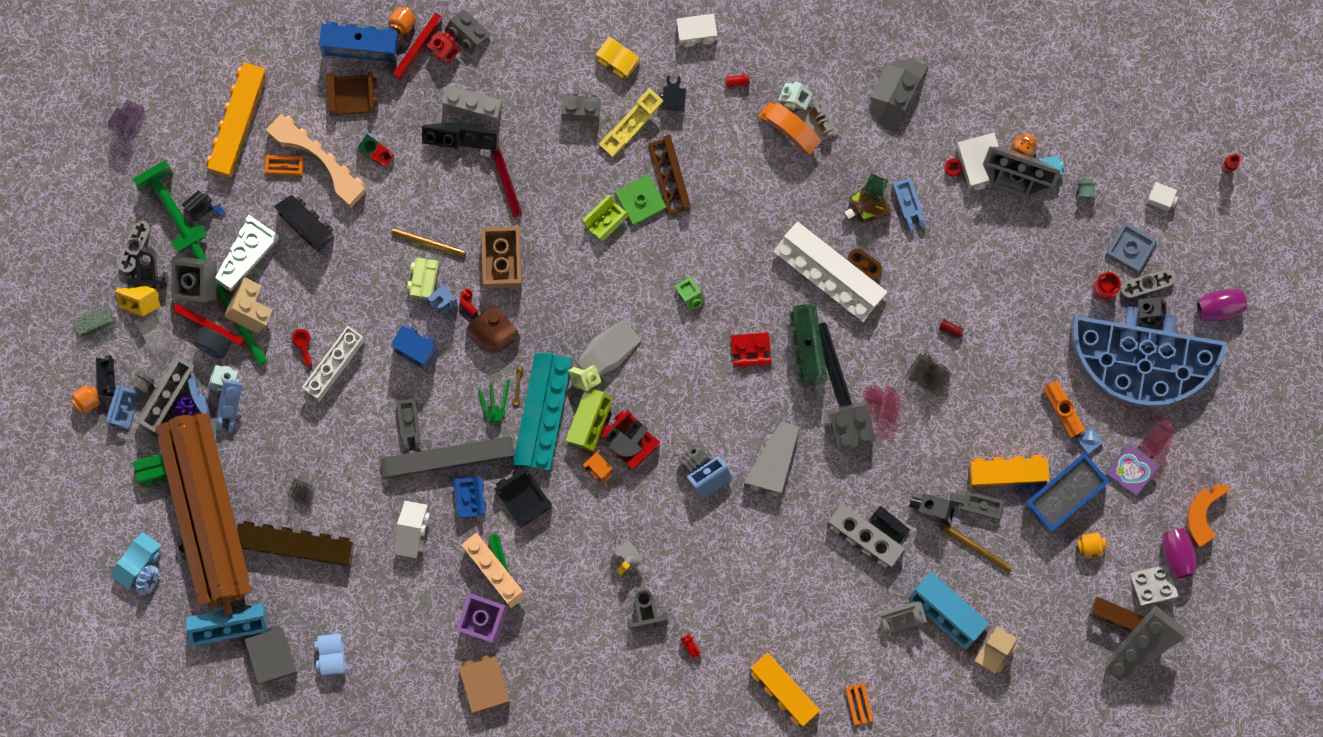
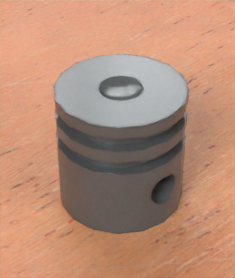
(694, 459)

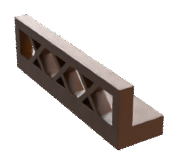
(675, 170)
(1115, 614)

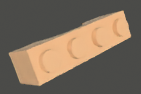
(493, 570)

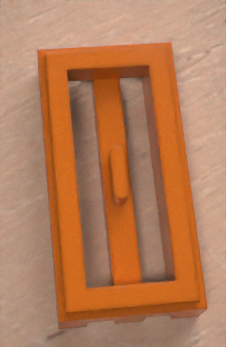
(278, 165)
(868, 709)

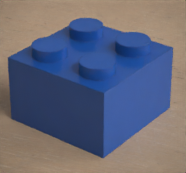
(414, 347)

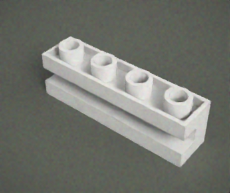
(333, 363)

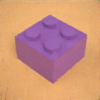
(482, 618)

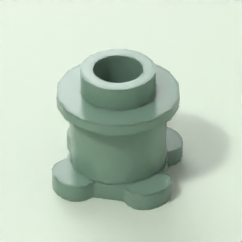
(1086, 189)

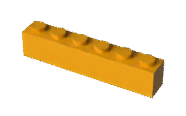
(237, 120)

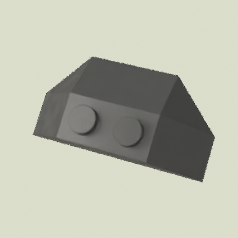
(896, 91)
(1019, 172)

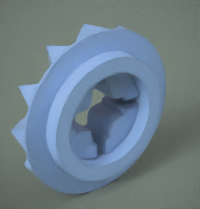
(147, 574)

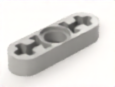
(144, 235)
(1162, 285)

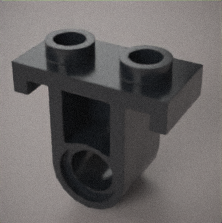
(147, 271)

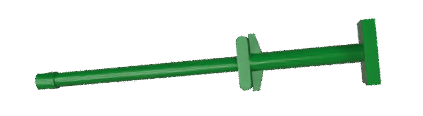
(189, 238)

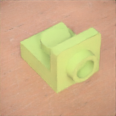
(585, 378)

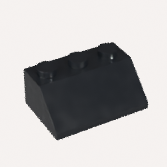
(304, 222)

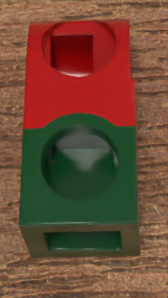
(375, 151)

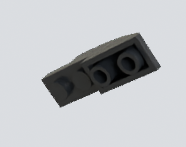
(460, 134)

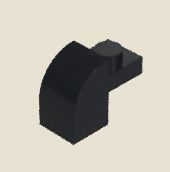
(626, 444)

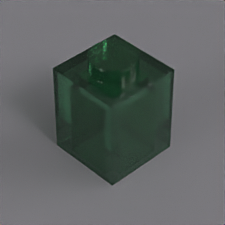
(875, 187)

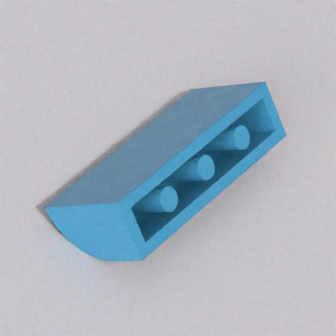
(948, 610)

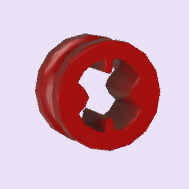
(953, 161)

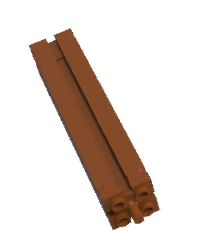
(204, 511)

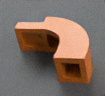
(790, 125)
(1196, 521)

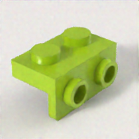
(604, 218)

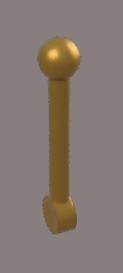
(516, 401)

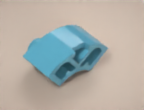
(138, 556)

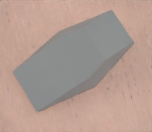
(609, 348)

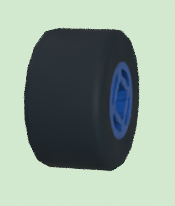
(212, 342)

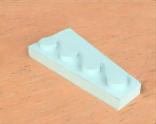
(249, 248)

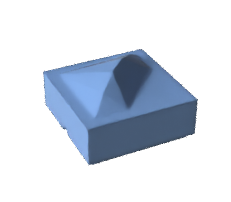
(1089, 440)

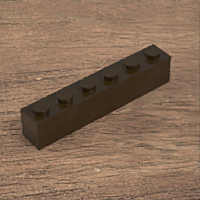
(296, 545)

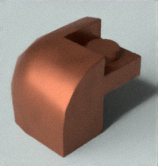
(492, 331)

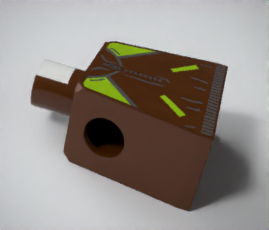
(866, 208)

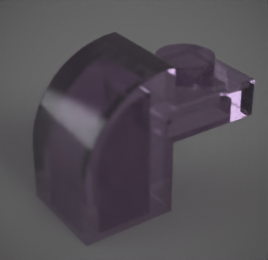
(125, 119)

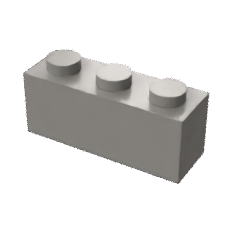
(472, 104)

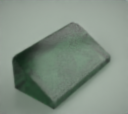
(94, 322)

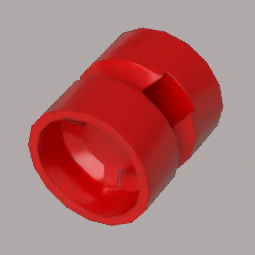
(1106, 286)

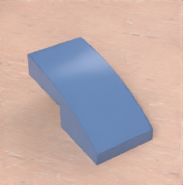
(200, 401)

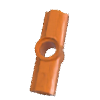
(1069, 420)

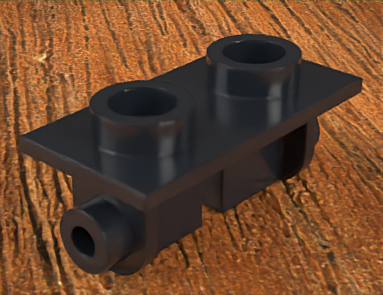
(105, 376)
(889, 524)

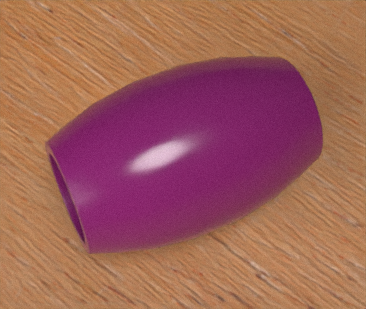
(1221, 305)
(1179, 553)

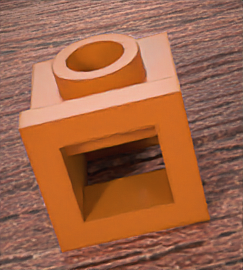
(598, 468)

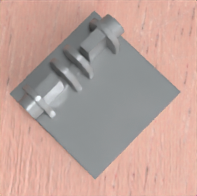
(818, 120)
(1153, 585)

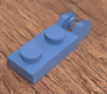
(909, 203)
(228, 403)

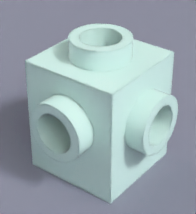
(795, 96)
(218, 375)

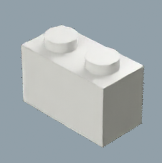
(696, 30)

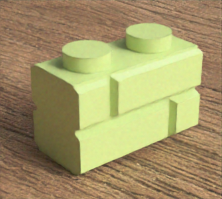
(424, 278)

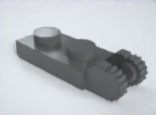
(409, 423)

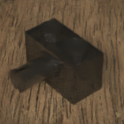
(929, 373)

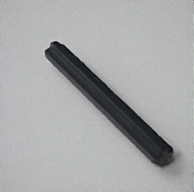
(834, 365)

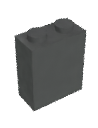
(270, 655)

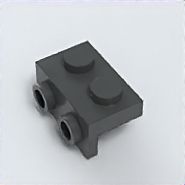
(467, 31)

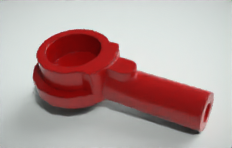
(301, 339)

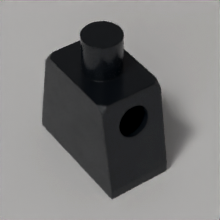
(941, 512)

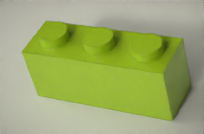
(589, 419)

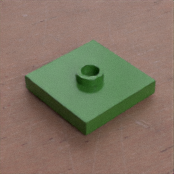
(640, 199)

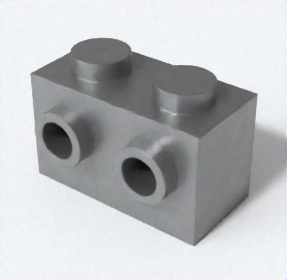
(581, 108)

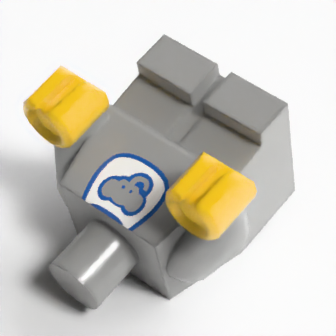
(628, 558)

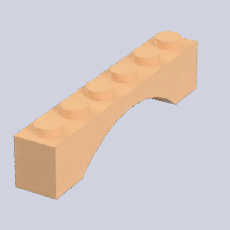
(288, 135)

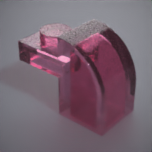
(889, 401)
(1156, 437)

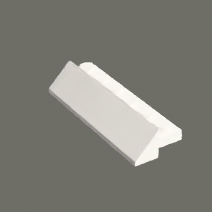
(830, 271)

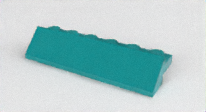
(542, 411)

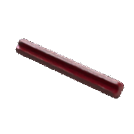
(506, 183)

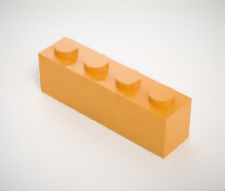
(1009, 472)
(784, 689)

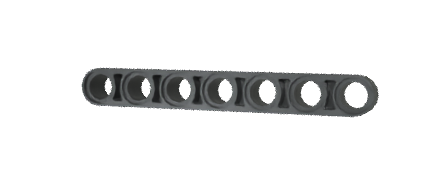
(448, 456)

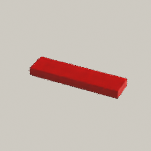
(417, 46)
(203, 322)

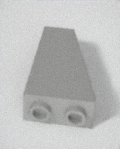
(773, 463)

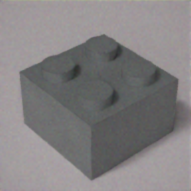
(194, 279)
(851, 426)

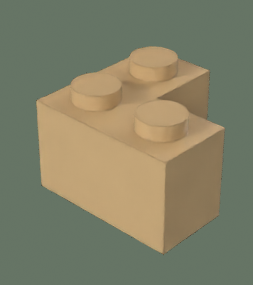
(244, 308)
(995, 650)

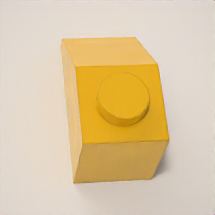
(138, 299)

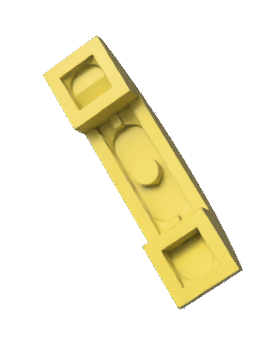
(631, 123)

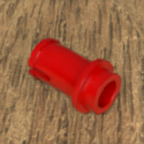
(738, 80)
(690, 646)

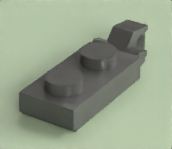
(979, 504)

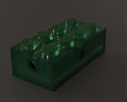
(811, 357)

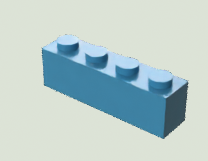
(218, 626)

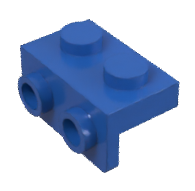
(469, 497)

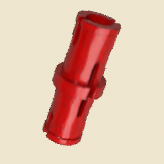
(1229, 163)

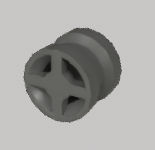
(142, 382)

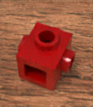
(443, 46)

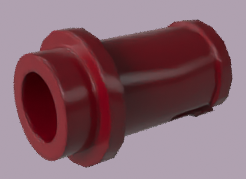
(951, 329)

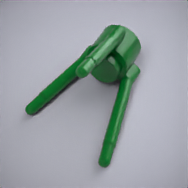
(493, 413)

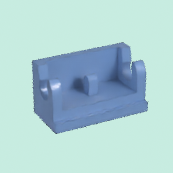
(442, 298)
(122, 407)

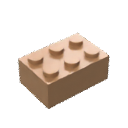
(501, 257)

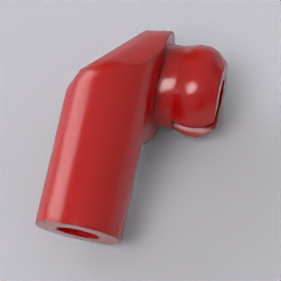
(466, 300)

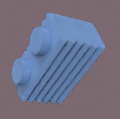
(710, 477)

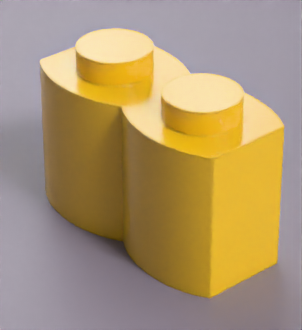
(618, 58)

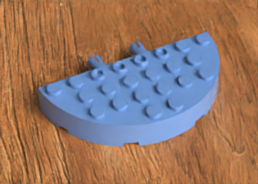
(1143, 363)

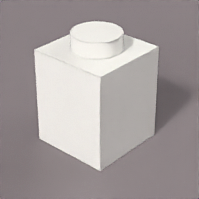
(1162, 196)

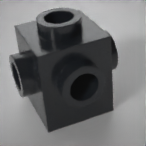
(1152, 309)

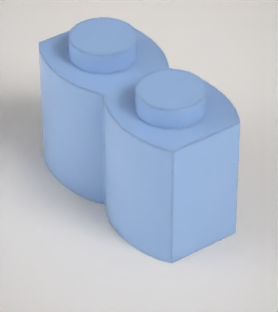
(331, 655)

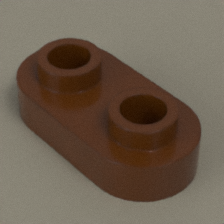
(865, 263)

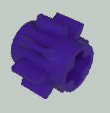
(184, 407)

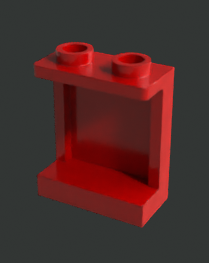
(648, 443)

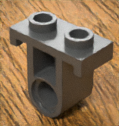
(646, 613)

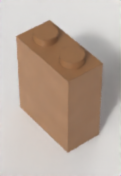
(484, 684)

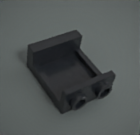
(522, 497)

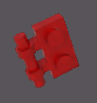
(749, 344)

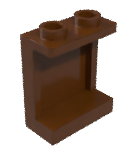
(351, 94)

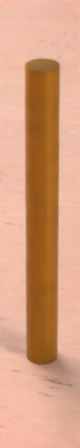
(428, 242)
(977, 548)

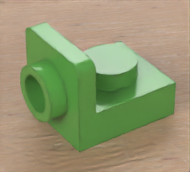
(690, 293)

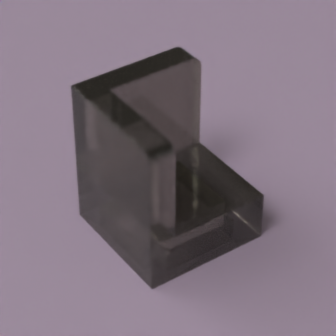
(300, 492)

